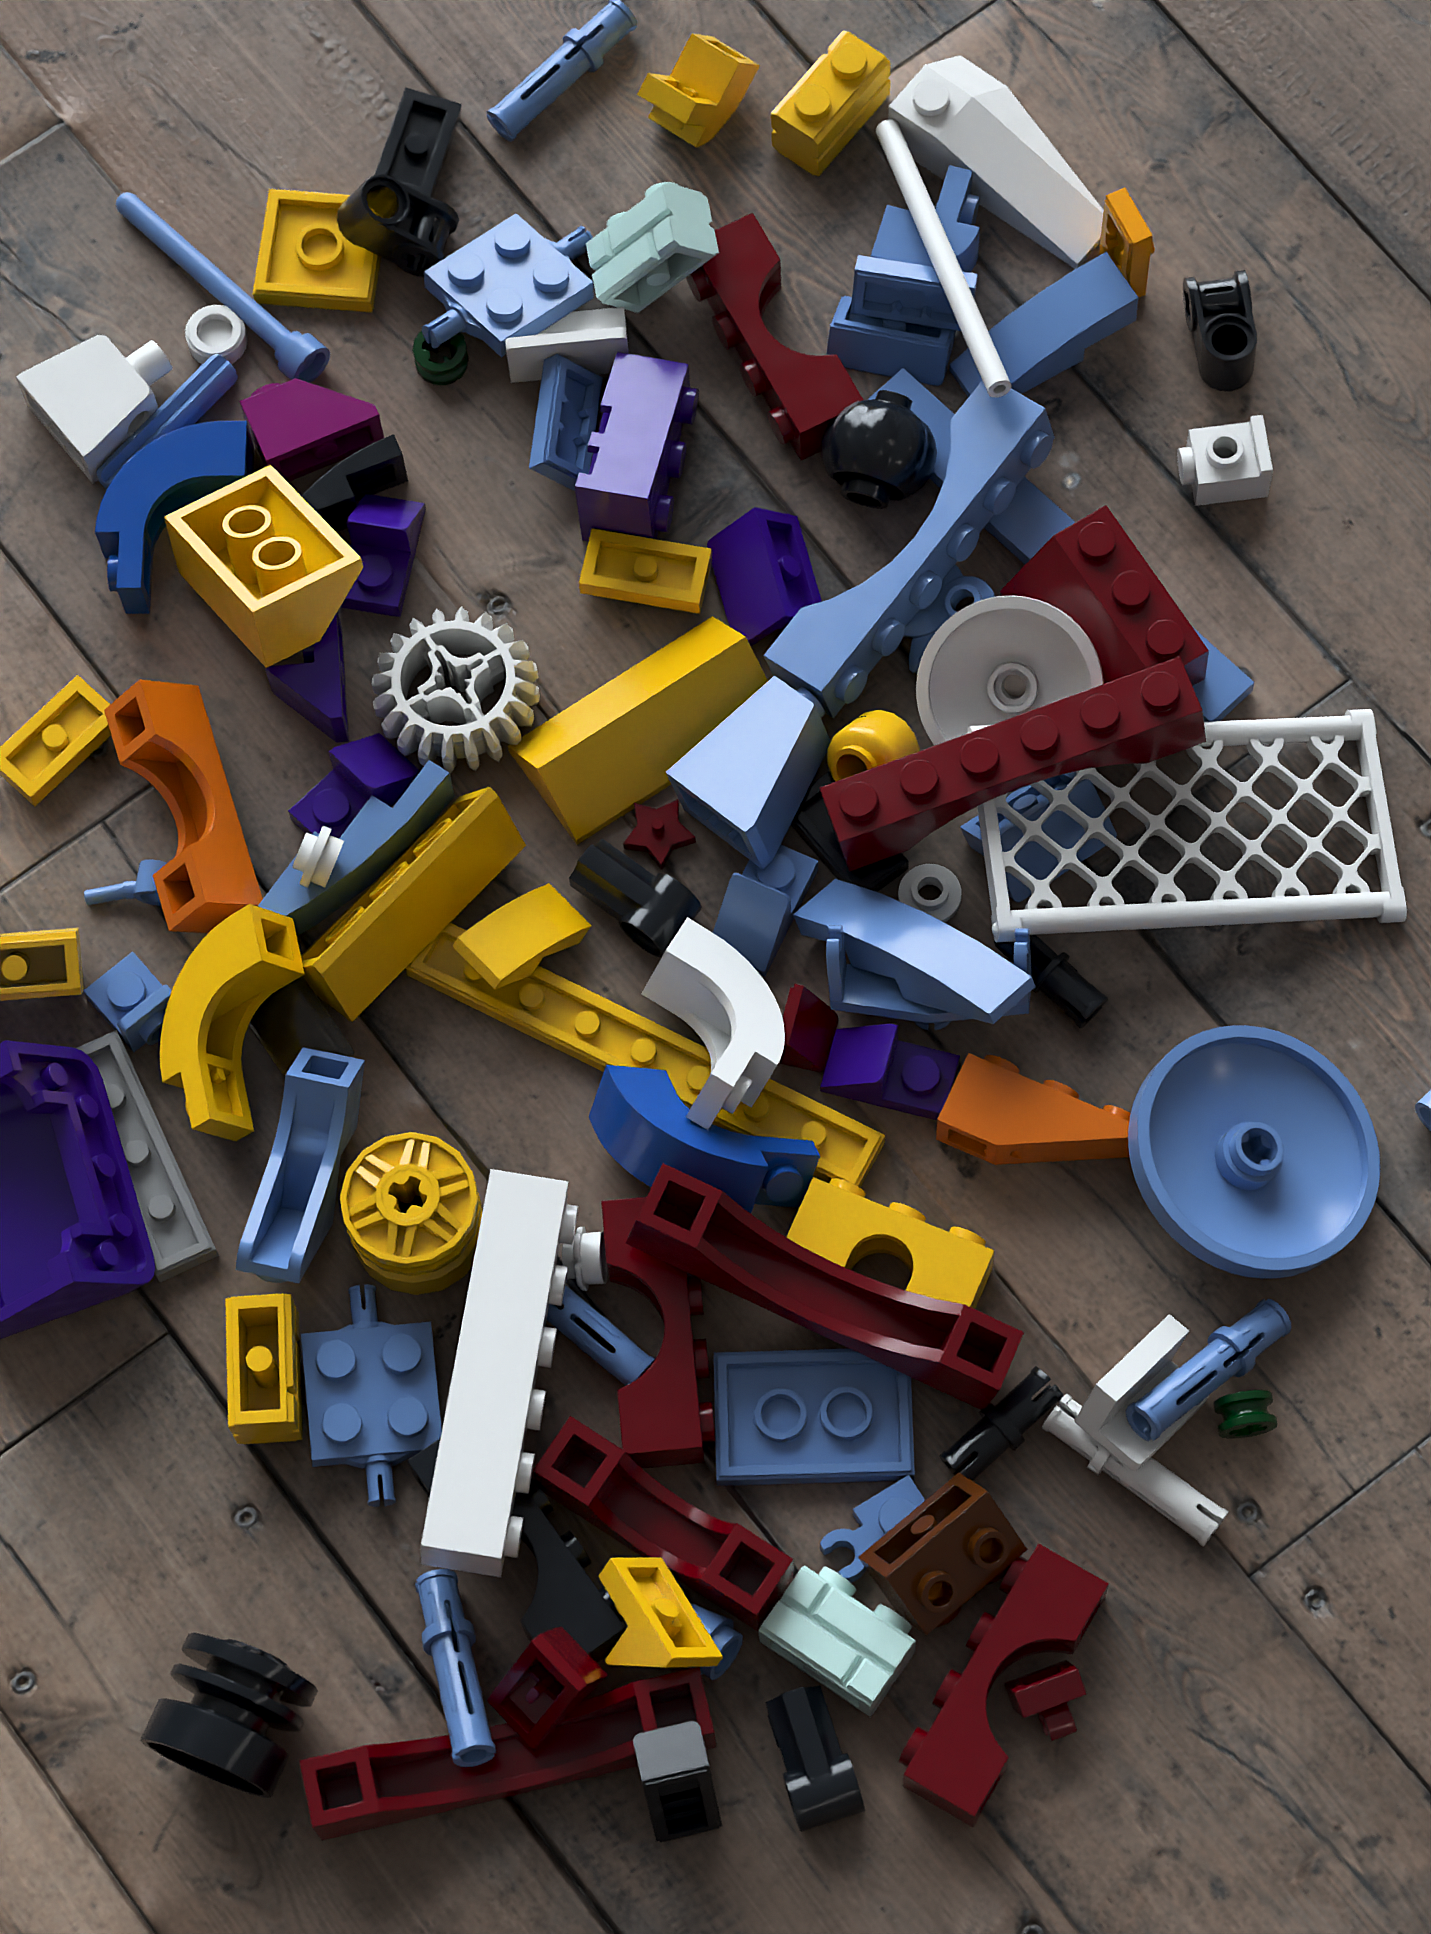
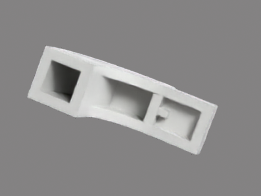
(730, 1011)

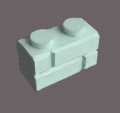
(651, 246)
(839, 1638)

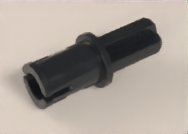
(1060, 981)

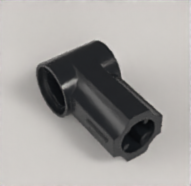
(644, 904)
(818, 1774)

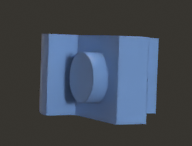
(957, 211)

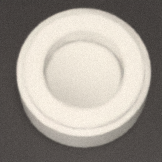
(216, 331)

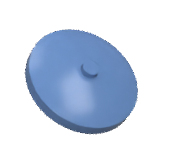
(1254, 1151)

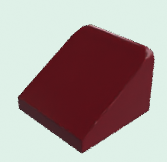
(808, 1030)

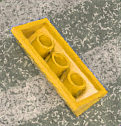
(634, 728)
(412, 902)

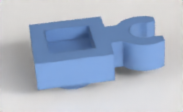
(875, 1519)

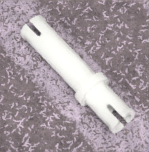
(1150, 1482)

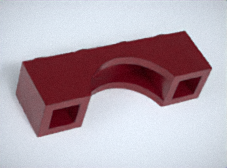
(798, 387)
(660, 1409)
(628, 1504)
(1044, 1611)

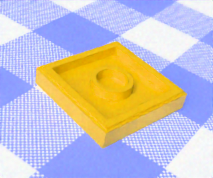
(309, 259)

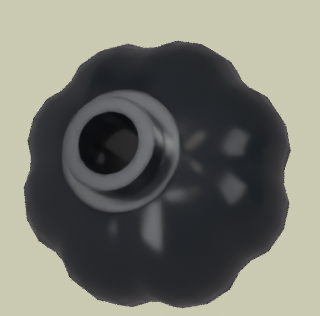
(879, 450)

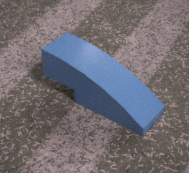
(1056, 326)

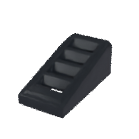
(677, 1781)

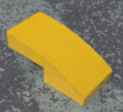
(520, 934)

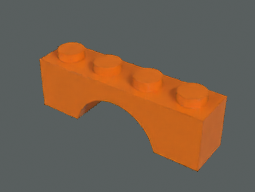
(170, 743)

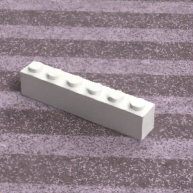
(495, 1374)

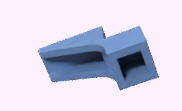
(302, 1173)

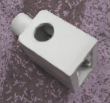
(94, 397)

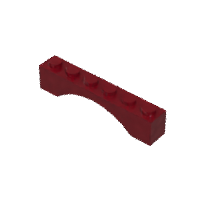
(1107, 725)
(909, 1332)
(418, 1777)

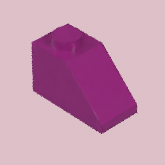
(307, 426)

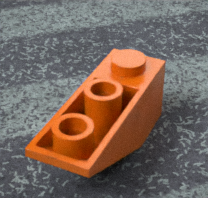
(1019, 1120)

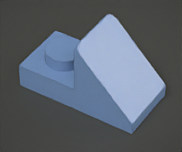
(762, 905)

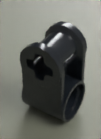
(402, 226)
(1222, 319)

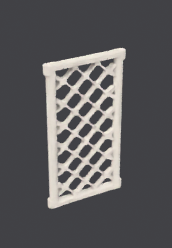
(1356, 725)

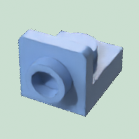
(131, 1001)

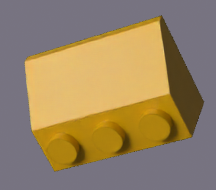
(264, 563)

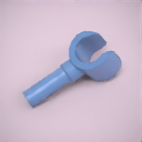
(141, 889)

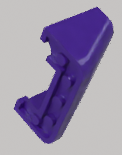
(65, 1191)

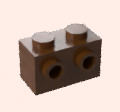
(943, 1554)

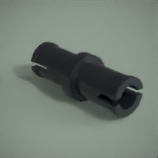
(1002, 1425)

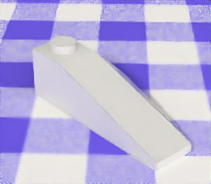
(974, 122)

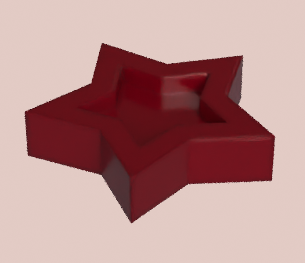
(658, 832)

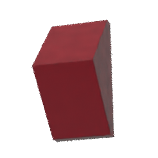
(545, 1685)

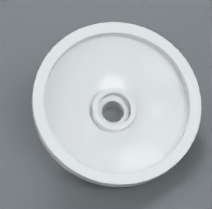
(986, 642)

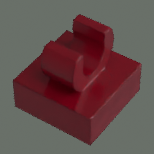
(1047, 1695)

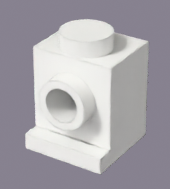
(1229, 479)

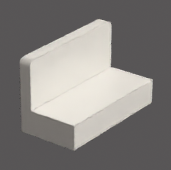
(583, 337)
(1134, 1376)

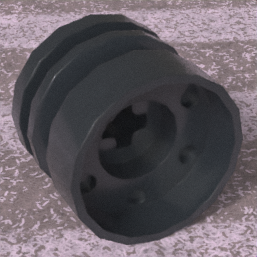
(229, 1714)

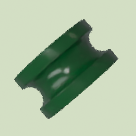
(445, 372)
(1245, 1414)

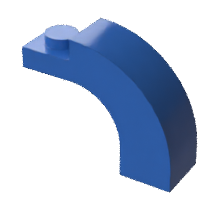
(157, 482)
(647, 1125)

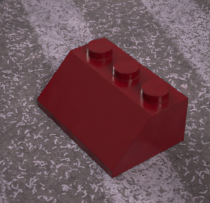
(1113, 596)

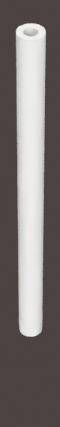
(943, 259)

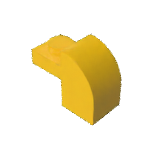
(700, 90)

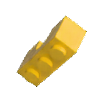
(846, 1227)

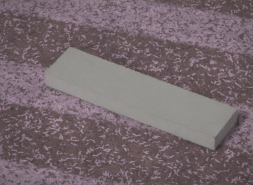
(166, 1204)

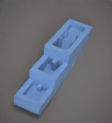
(369, 848)
(923, 954)

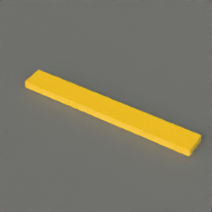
(609, 1034)

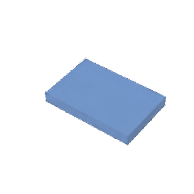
(810, 1418)

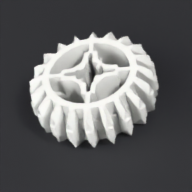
(492, 660)

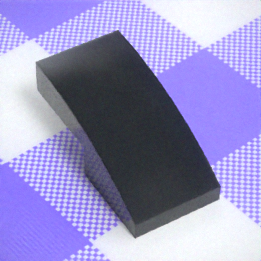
(362, 473)

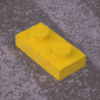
(645, 571)
(55, 741)

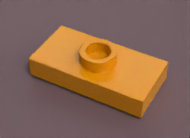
(1126, 239)

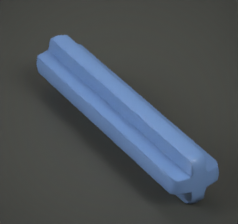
(178, 411)

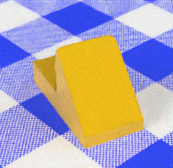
(658, 1615)

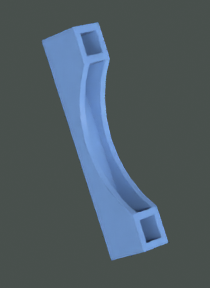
(842, 639)

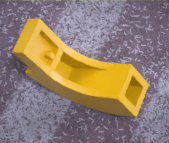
(211, 1009)

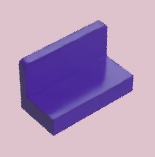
(763, 572)

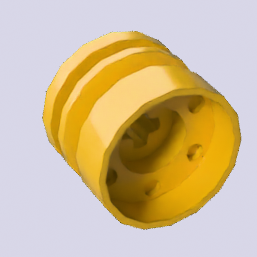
(428, 1243)

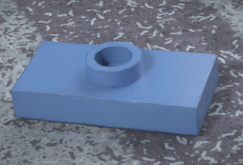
(903, 293)
(565, 420)

